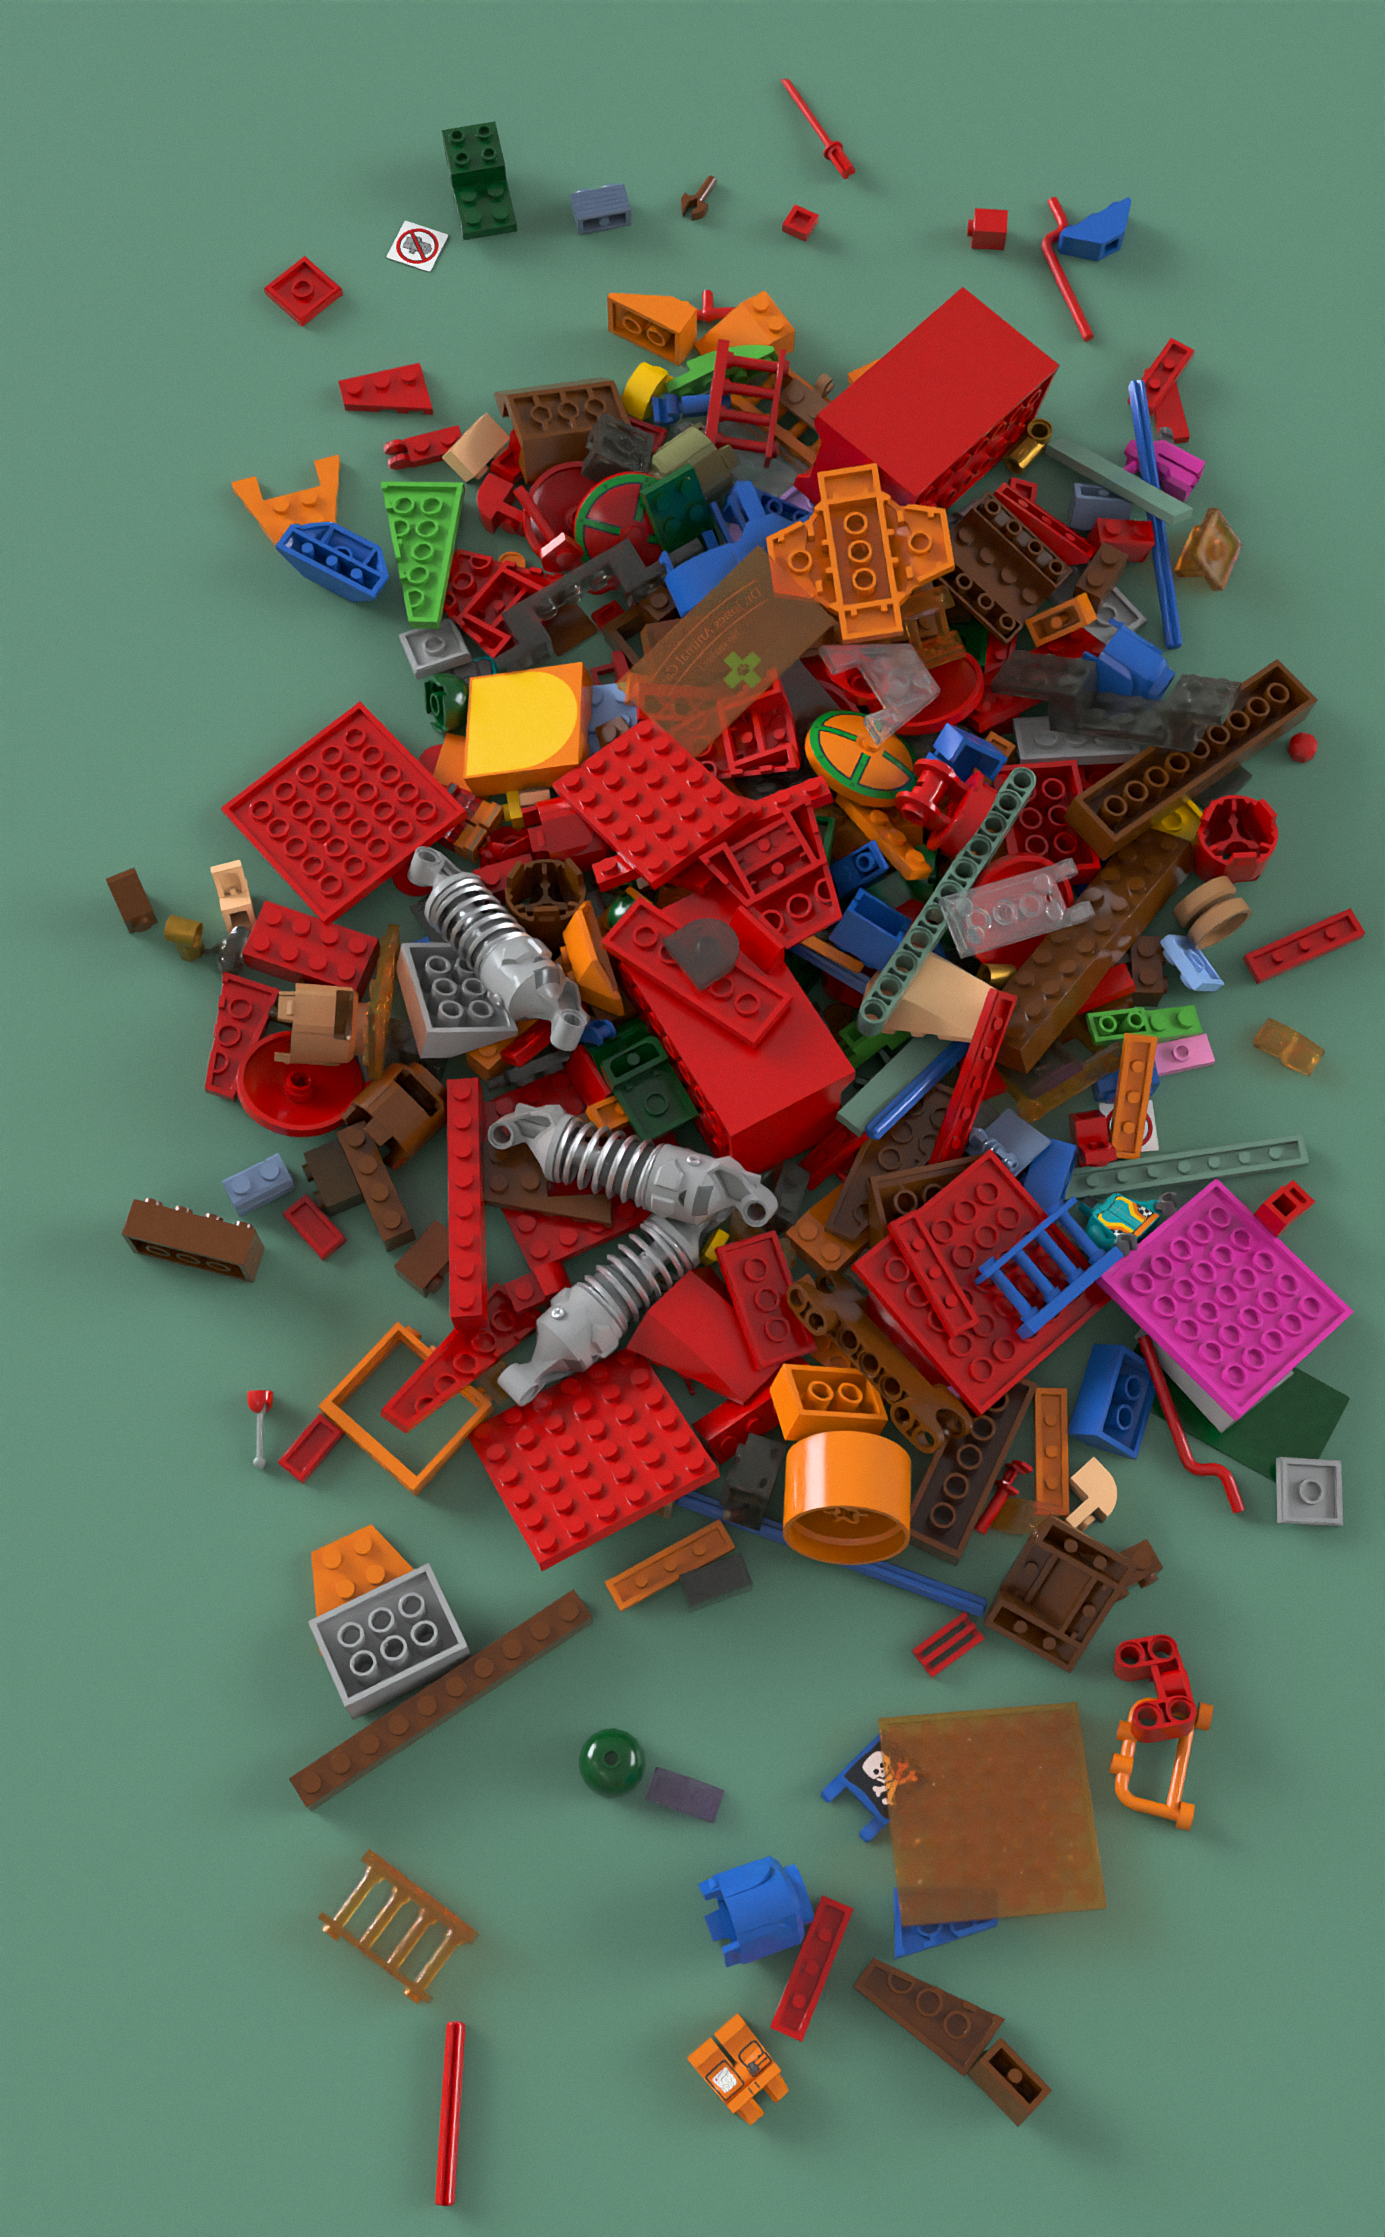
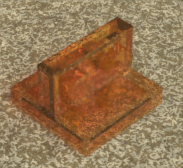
(1210, 551)

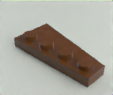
(937, 2019)

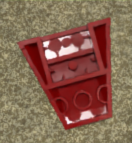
(483, 590)
(758, 740)
(781, 875)
(701, 1337)

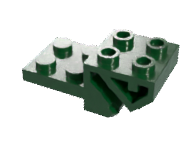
(479, 180)
(643, 1081)

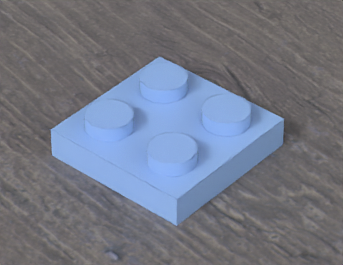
(1193, 965)

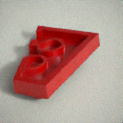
(389, 389)

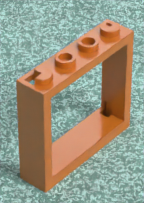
(361, 1372)

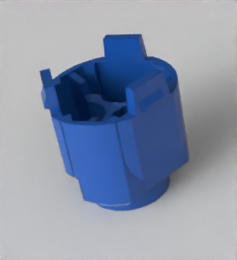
(1131, 666)
(758, 1909)

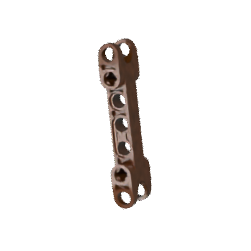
(914, 1401)

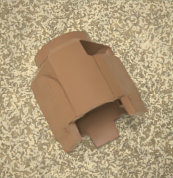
(324, 1024)

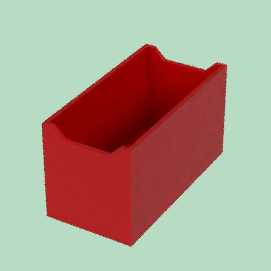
(936, 407)
(748, 1099)

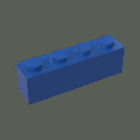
(1050, 1173)

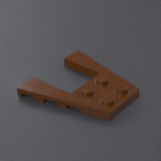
(517, 1183)

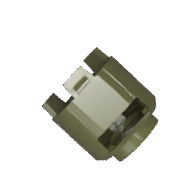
(695, 448)

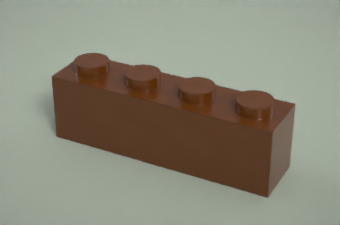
(376, 1186)

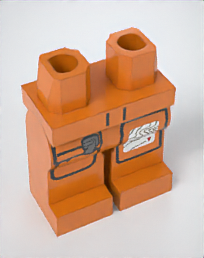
(746, 2077)

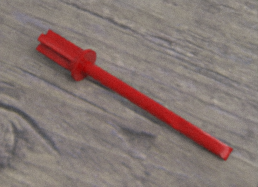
(833, 150)

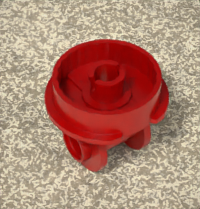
(966, 810)

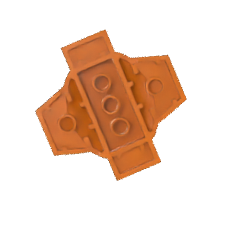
(863, 552)

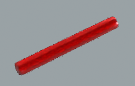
(450, 2114)

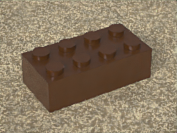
(193, 1239)

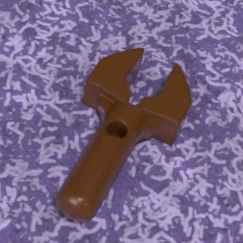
(698, 199)

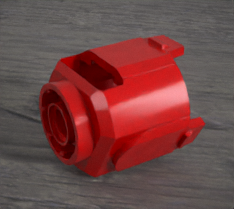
(1235, 827)
(564, 834)

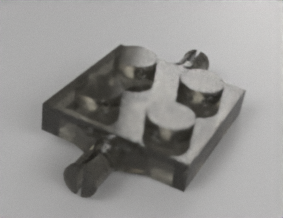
(526, 1074)

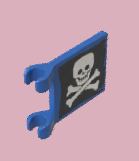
(866, 1782)

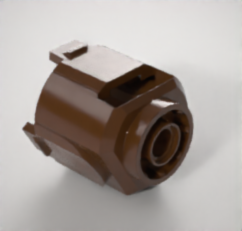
(556, 897)
(401, 1110)

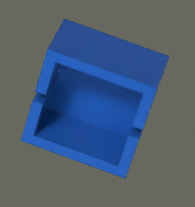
(965, 752)
(870, 930)

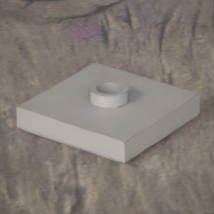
(435, 649)
(1309, 1491)

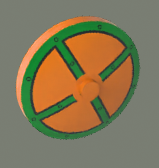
(854, 764)

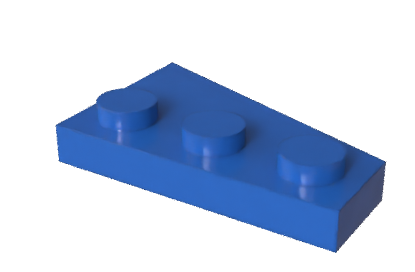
(920, 1938)

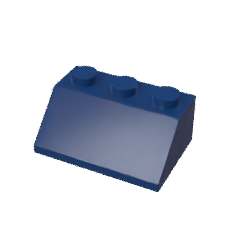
(1113, 1401)

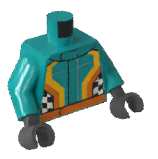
(1124, 1220)

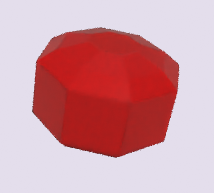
(1302, 747)

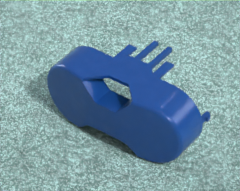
(702, 573)

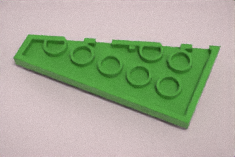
(424, 536)

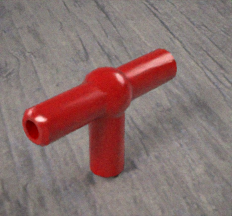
(710, 313)

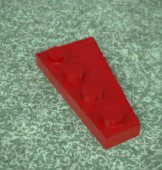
(239, 1025)

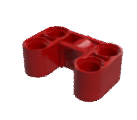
(1170, 1684)

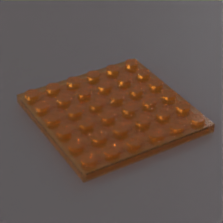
(990, 1814)

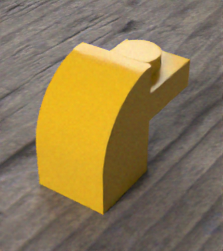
(644, 384)

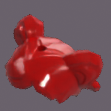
(507, 844)

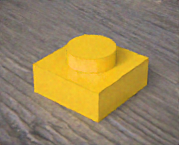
(512, 810)
(715, 1239)

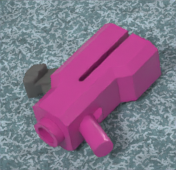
(1175, 467)

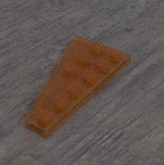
(380, 1007)

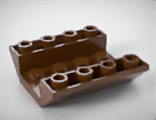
(556, 420)
(1000, 568)

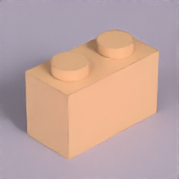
(476, 448)

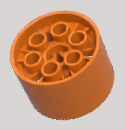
(847, 1498)

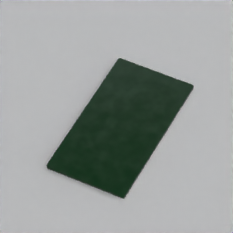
(1287, 1423)

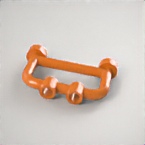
(1122, 1766)

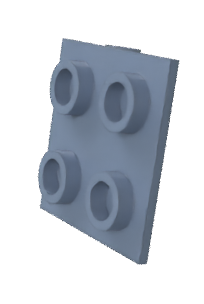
(1010, 1139)

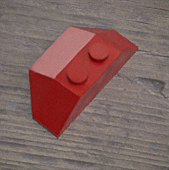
(1055, 534)

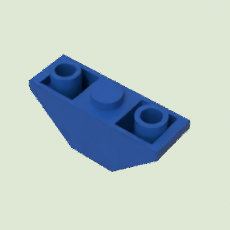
(1097, 234)
(858, 869)

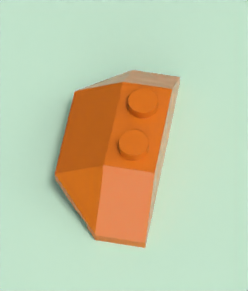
(590, 961)

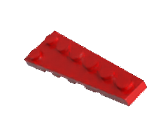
(460, 1361)

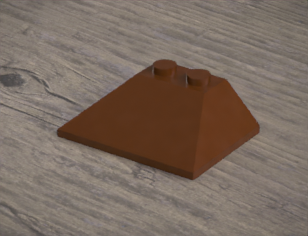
(1058, 1592)

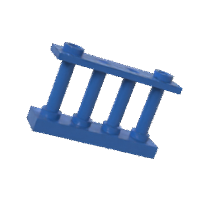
(1054, 1297)

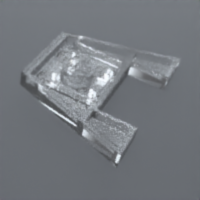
(894, 676)

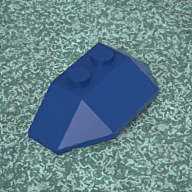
(335, 559)

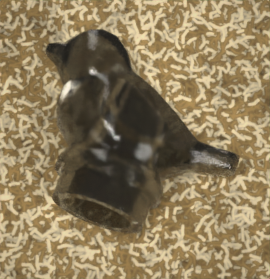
(229, 951)

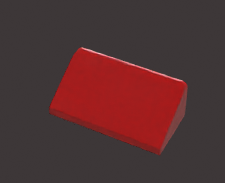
(757, 941)
(586, 1077)

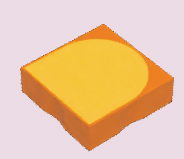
(526, 727)

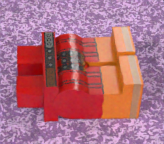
(473, 831)

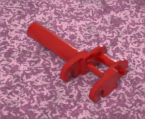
(1004, 1490)

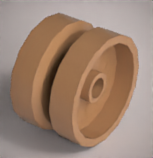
(1212, 912)

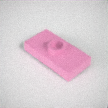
(1183, 1055)

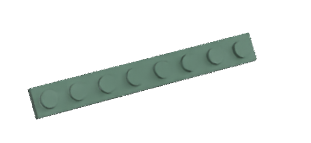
(1188, 1167)

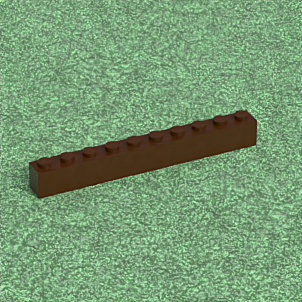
(441, 1700)

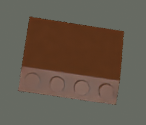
(906, 1190)

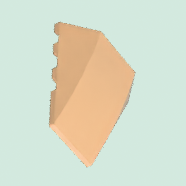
(938, 1002)

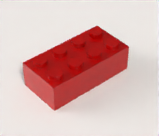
(303, 947)

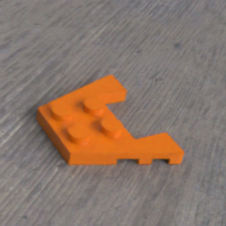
(300, 507)
(354, 1568)

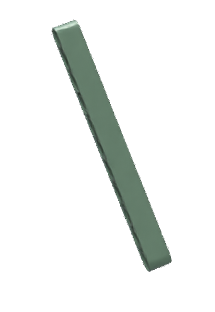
(928, 934)

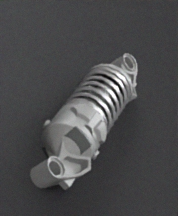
(501, 953)
(660, 1178)
(594, 1314)

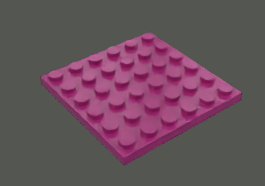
(1225, 1298)

